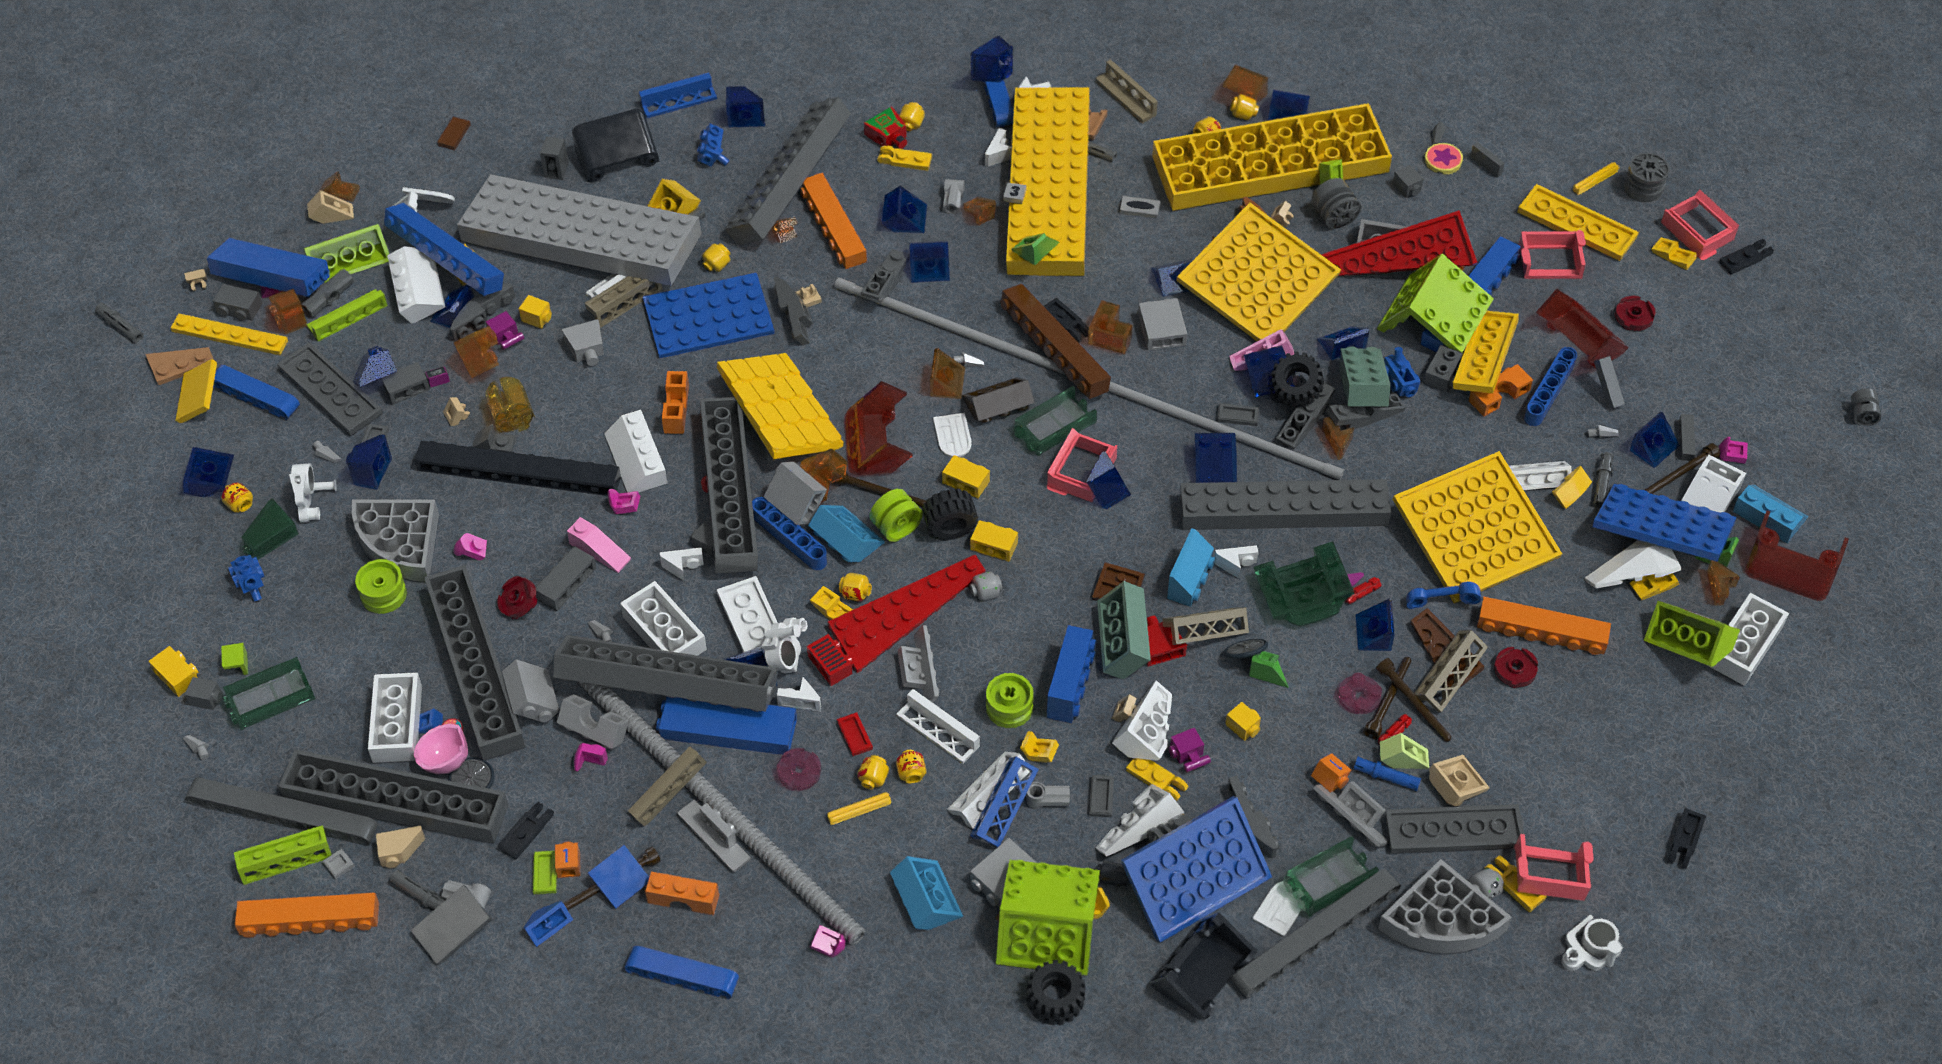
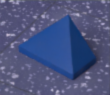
(547, 922)

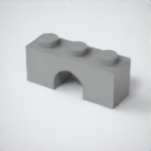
(576, 717)

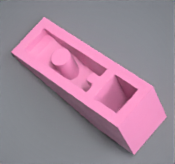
(1273, 340)
(597, 544)

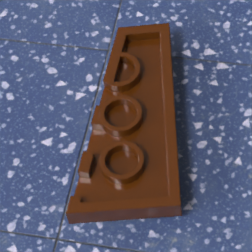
(1436, 639)

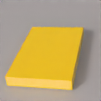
(196, 391)

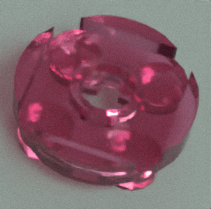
(1368, 686)
(804, 759)

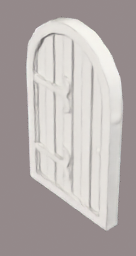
(430, 195)
(953, 434)
(1278, 910)

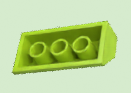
(352, 250)
(1690, 634)

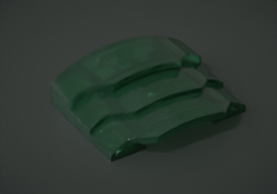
(1306, 589)

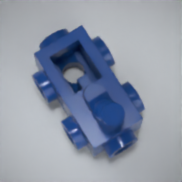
(710, 146)
(1400, 374)
(247, 575)

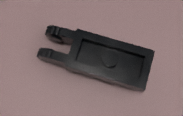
(1745, 257)
(1067, 319)
(525, 831)
(1687, 836)

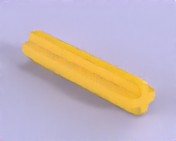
(1595, 178)
(859, 808)

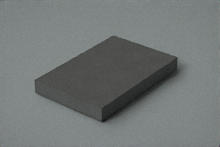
(451, 924)

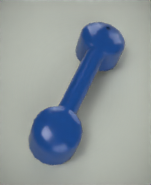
(1468, 592)

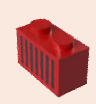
(829, 659)

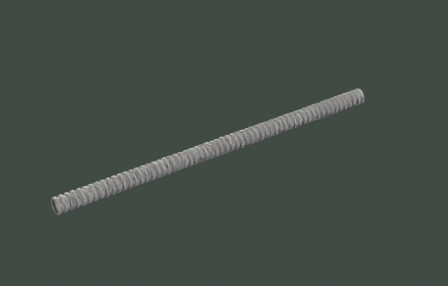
(744, 829)

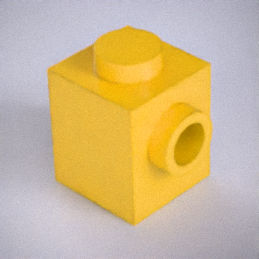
(535, 311)
(1243, 721)

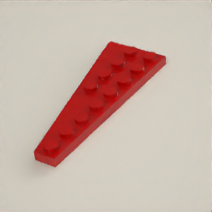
(1408, 248)
(883, 622)

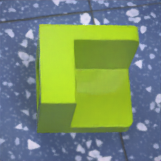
(235, 656)

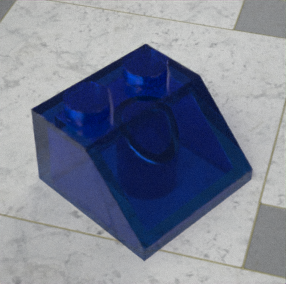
(992, 61)
(1287, 105)
(744, 108)
(904, 212)
(929, 261)
(374, 365)
(1260, 367)
(369, 462)
(207, 472)

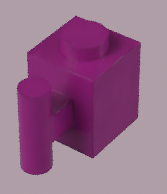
(505, 330)
(1188, 747)

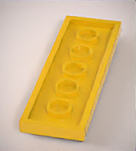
(1566, 215)
(1486, 352)

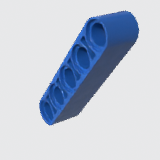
(1000, 103)
(1550, 386)
(255, 391)
(789, 534)
(681, 971)

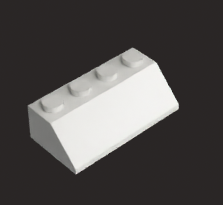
(415, 283)
(635, 453)

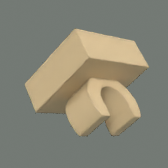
(1281, 214)
(196, 277)
(809, 295)
(455, 411)
(1124, 708)

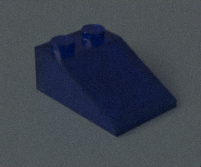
(1215, 457)

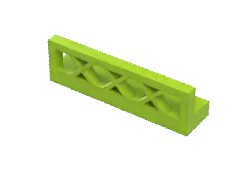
(347, 314)
(282, 852)

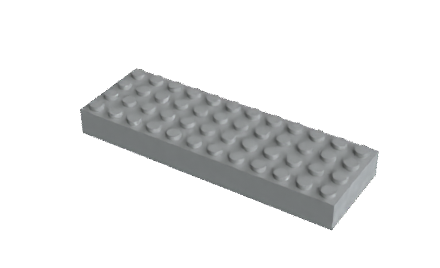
(580, 229)

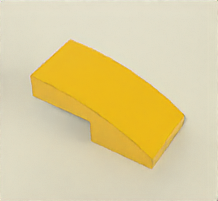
(1671, 252)
(1572, 488)
(1651, 586)
(829, 603)

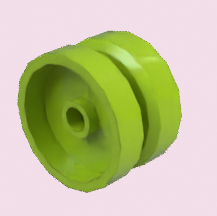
(896, 515)
(381, 586)
(1009, 700)

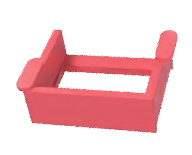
(1692, 239)
(1553, 240)
(1066, 485)
(1554, 887)

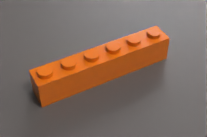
(833, 221)
(1544, 625)
(307, 914)

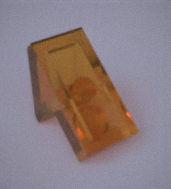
(340, 189)
(981, 208)
(784, 229)
(1338, 439)
(1720, 581)

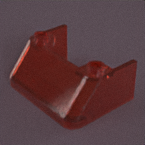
(1581, 327)
(866, 432)
(1792, 569)

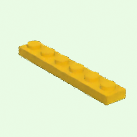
(229, 334)

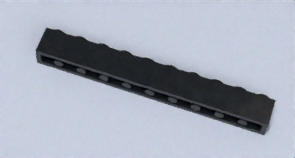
(517, 468)

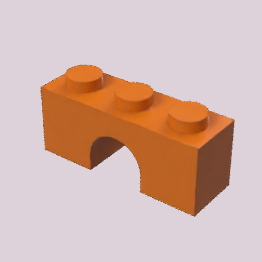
(1511, 381)
(676, 402)
(697, 894)

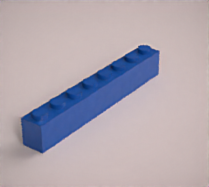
(443, 249)
(1487, 275)

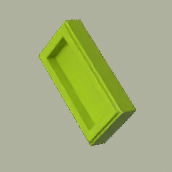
(544, 873)

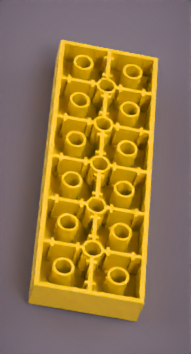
(1269, 156)
(1053, 164)

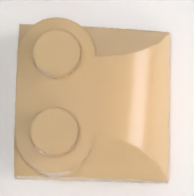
(1456, 780)

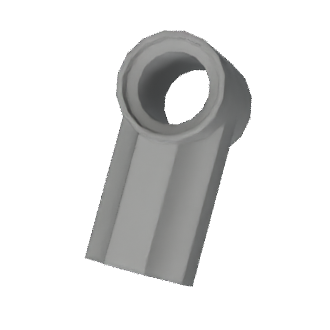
(953, 192)
(1047, 795)
(479, 891)

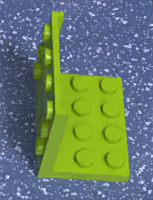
(1442, 301)
(1046, 915)

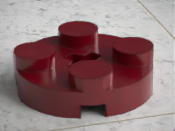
(1635, 322)
(527, 597)
(1513, 677)

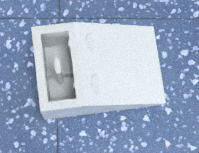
(1714, 485)

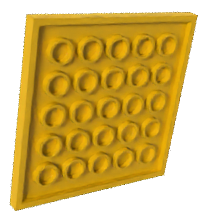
(1258, 274)
(1477, 525)

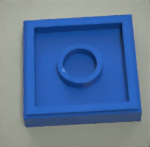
(619, 877)

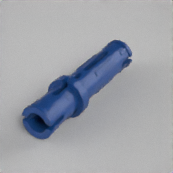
(1387, 773)

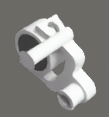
(303, 486)
(785, 651)
(1598, 939)

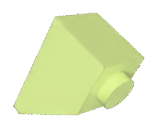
(1403, 752)

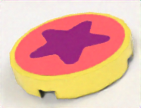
(1443, 158)

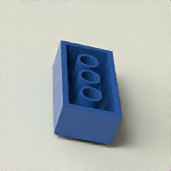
(1070, 674)

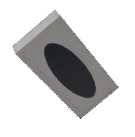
(1140, 207)

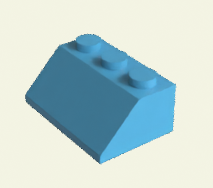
(1783, 518)
(844, 532)
(1190, 569)
(925, 893)

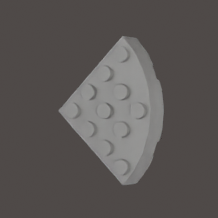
(398, 533)
(1444, 914)

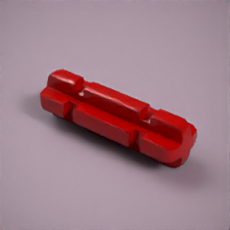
(1364, 589)
(1396, 728)

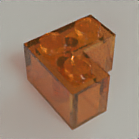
(288, 311)
(1108, 331)
(476, 351)
(825, 468)

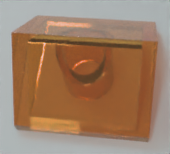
(1247, 82)
(946, 376)

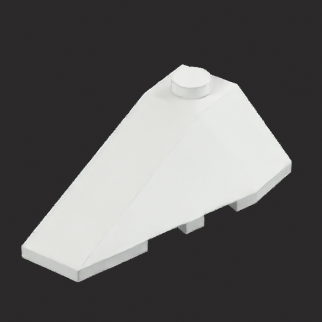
(1633, 563)
(1146, 728)
(1151, 809)

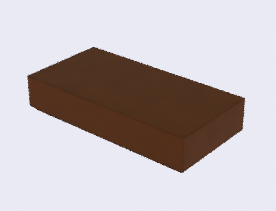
(453, 133)

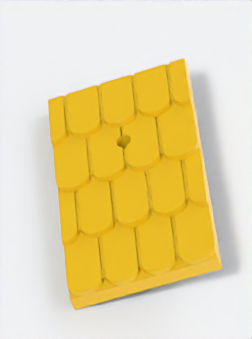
(780, 405)

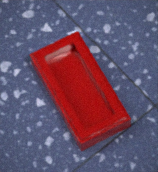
(854, 734)

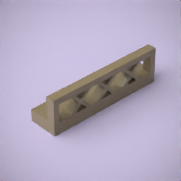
(1126, 94)
(620, 292)
(1204, 617)
(1446, 663)
(667, 786)

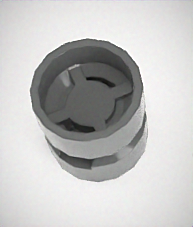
(1866, 407)

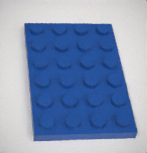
(708, 315)
(1665, 522)
(1196, 869)

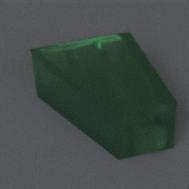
(268, 531)

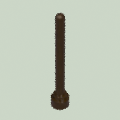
(1710, 449)
(872, 487)
(1387, 669)
(1374, 726)
(648, 858)

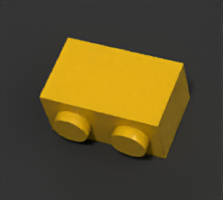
(966, 476)
(994, 540)
(173, 670)

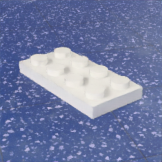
(747, 612)

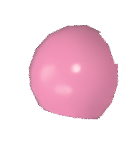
(441, 749)

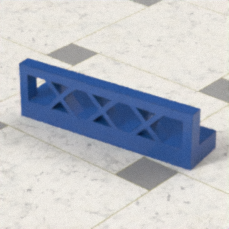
(676, 92)
(996, 798)

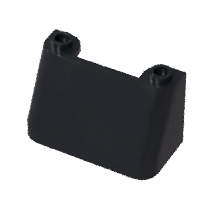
(613, 142)
(1203, 965)

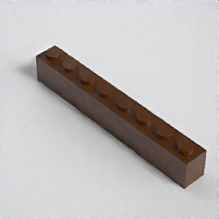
(1055, 341)

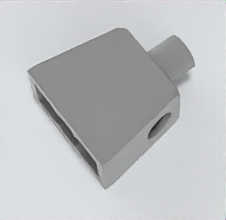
(584, 341)

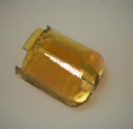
(512, 404)

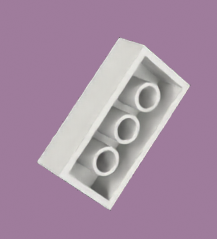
(662, 622)
(1759, 627)
(394, 717)

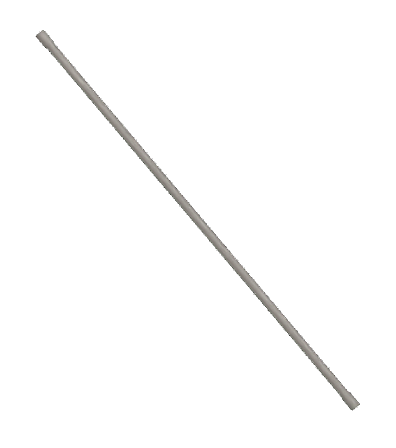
(1325, 468)

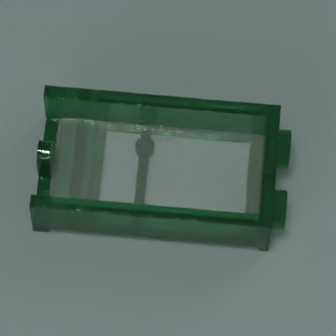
(1053, 421)
(267, 693)
(1327, 876)

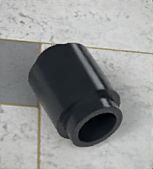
(1112, 873)

